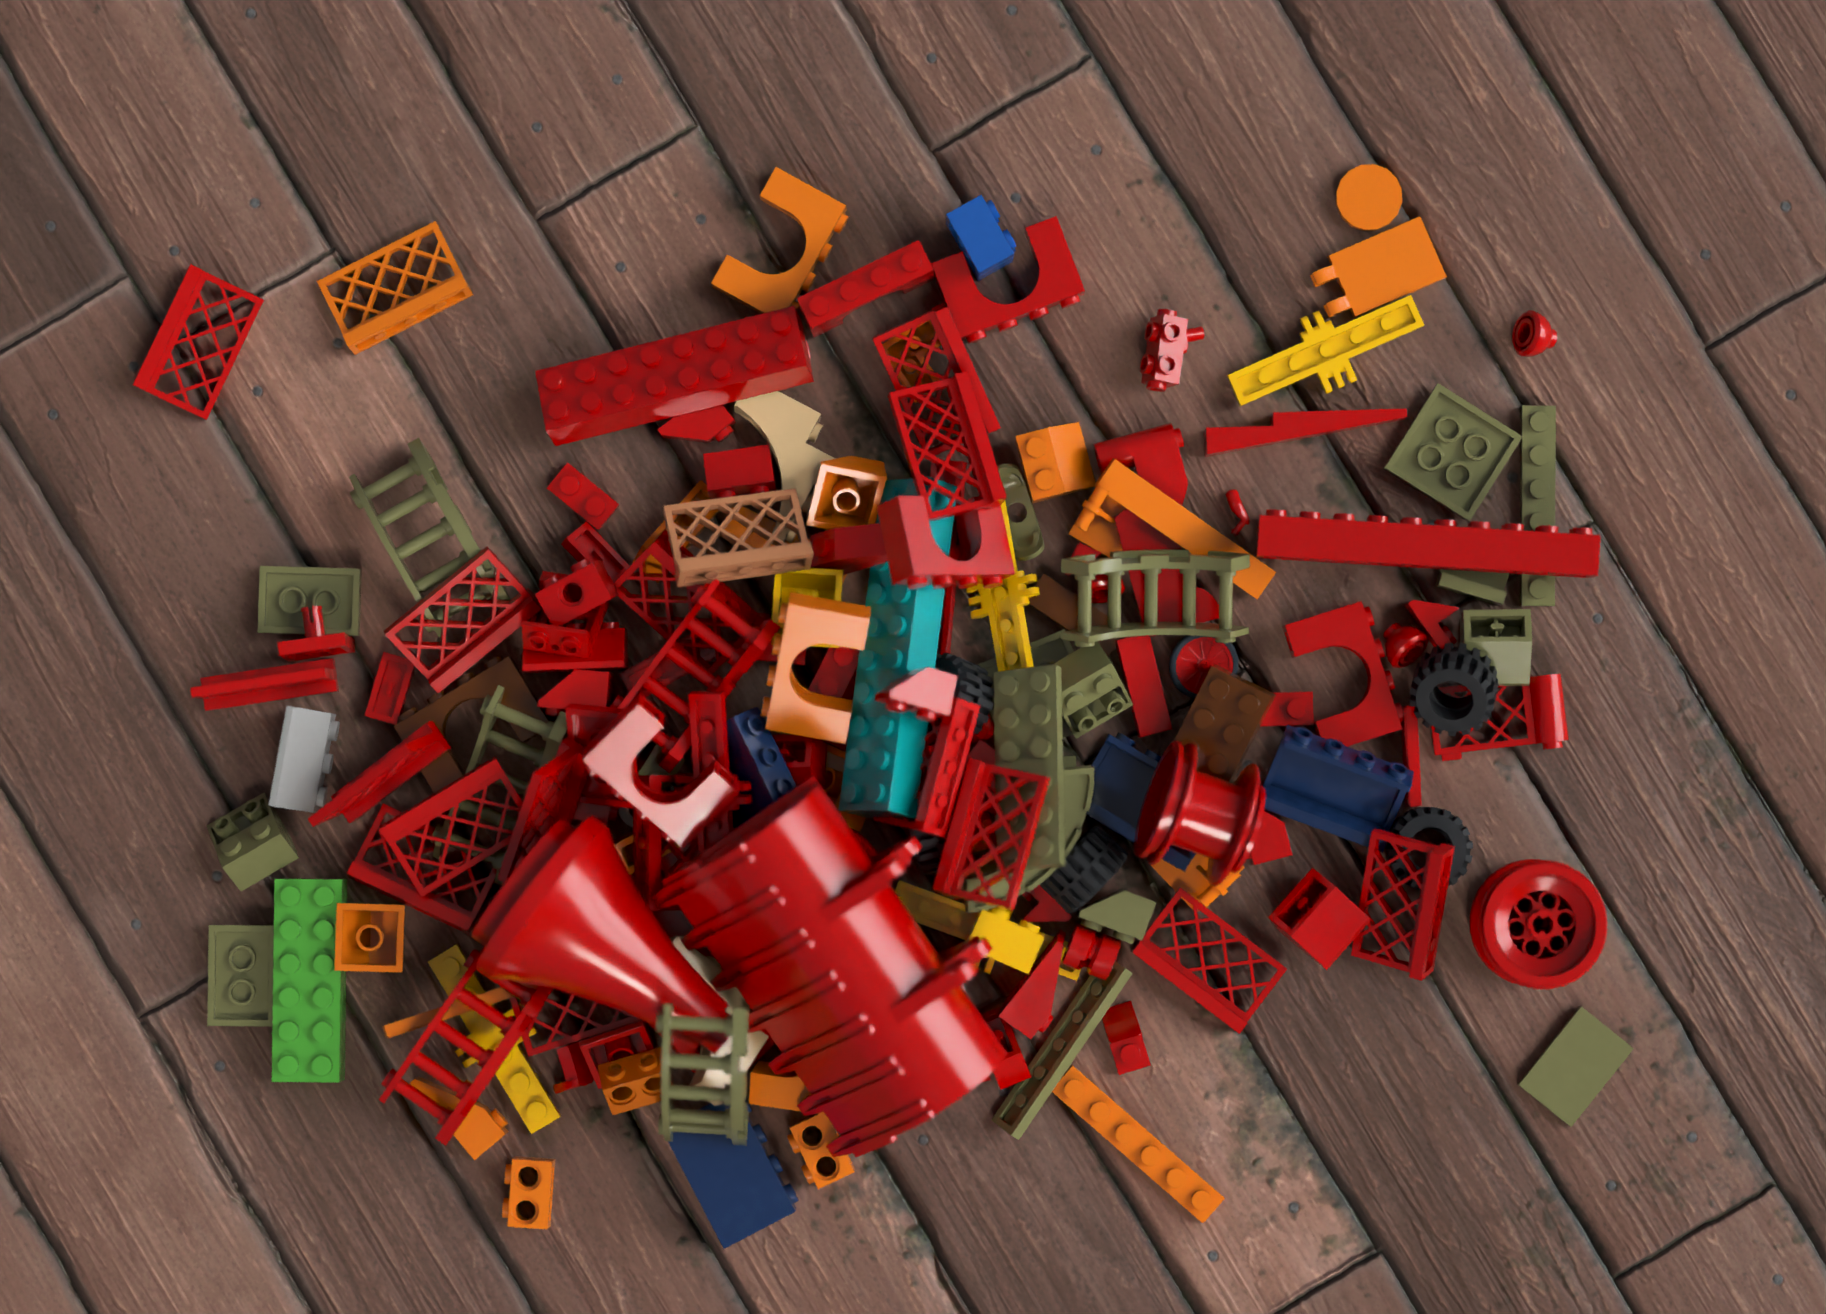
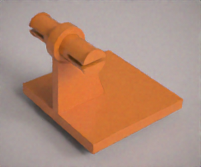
(1097, 524)
(1195, 880)

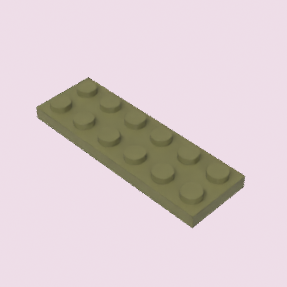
(1032, 742)

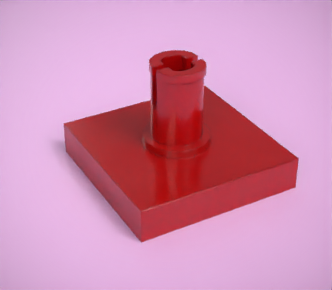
(315, 643)

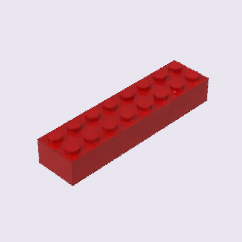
(674, 376)

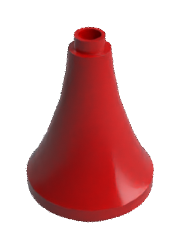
(584, 929)

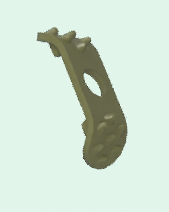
(1026, 535)

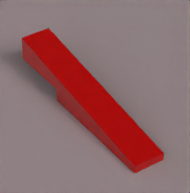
(1294, 426)

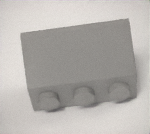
(303, 759)

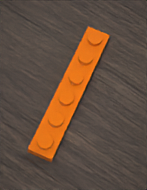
(1137, 1144)

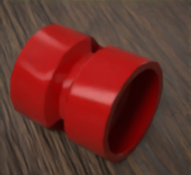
(1091, 952)

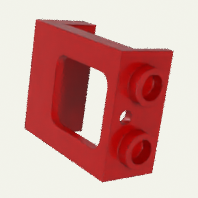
(571, 642)

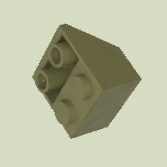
(1504, 638)
(1090, 689)
(252, 842)
(1120, 911)

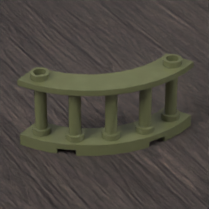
(453, 523)
(1151, 563)
(491, 709)
(1077, 801)
(732, 1121)

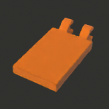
(1381, 269)

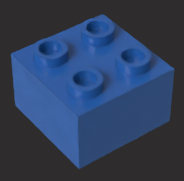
(980, 237)

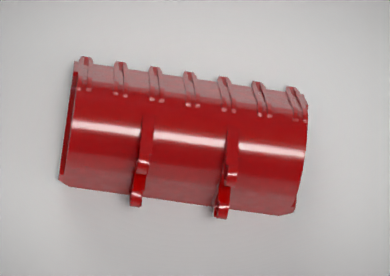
(837, 968)

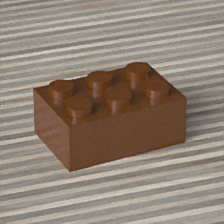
(1224, 721)

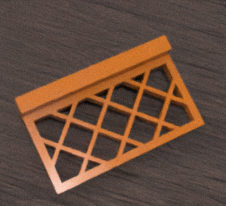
(401, 315)

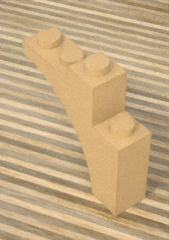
(787, 430)
(709, 968)

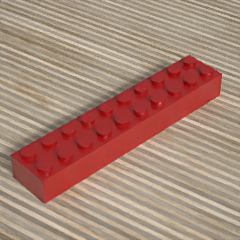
(1428, 546)

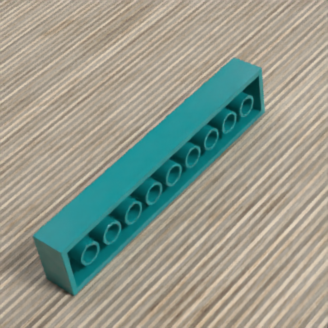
(901, 636)

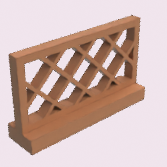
(747, 561)

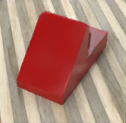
(1428, 616)
(1046, 909)
(1125, 1038)

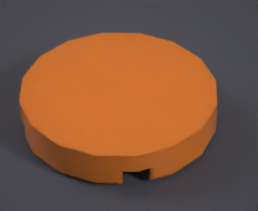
(1368, 197)

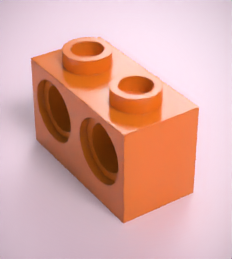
(632, 1081)
(813, 1152)
(539, 1193)

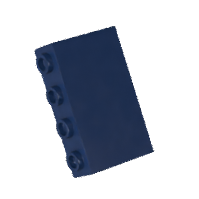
(758, 760)
(1334, 786)
(1120, 789)
(734, 1182)

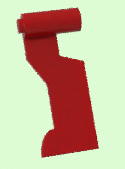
(1160, 463)

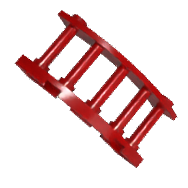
(739, 659)
(489, 1060)

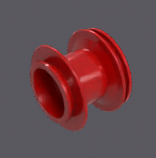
(1199, 813)
(1497, 908)

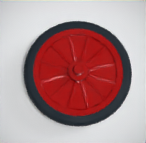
(1193, 659)

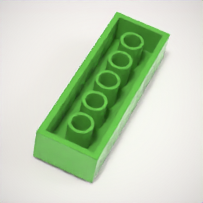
(306, 989)

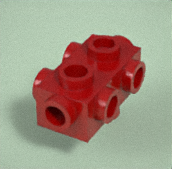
(1166, 343)

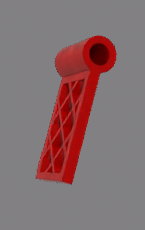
(1543, 718)

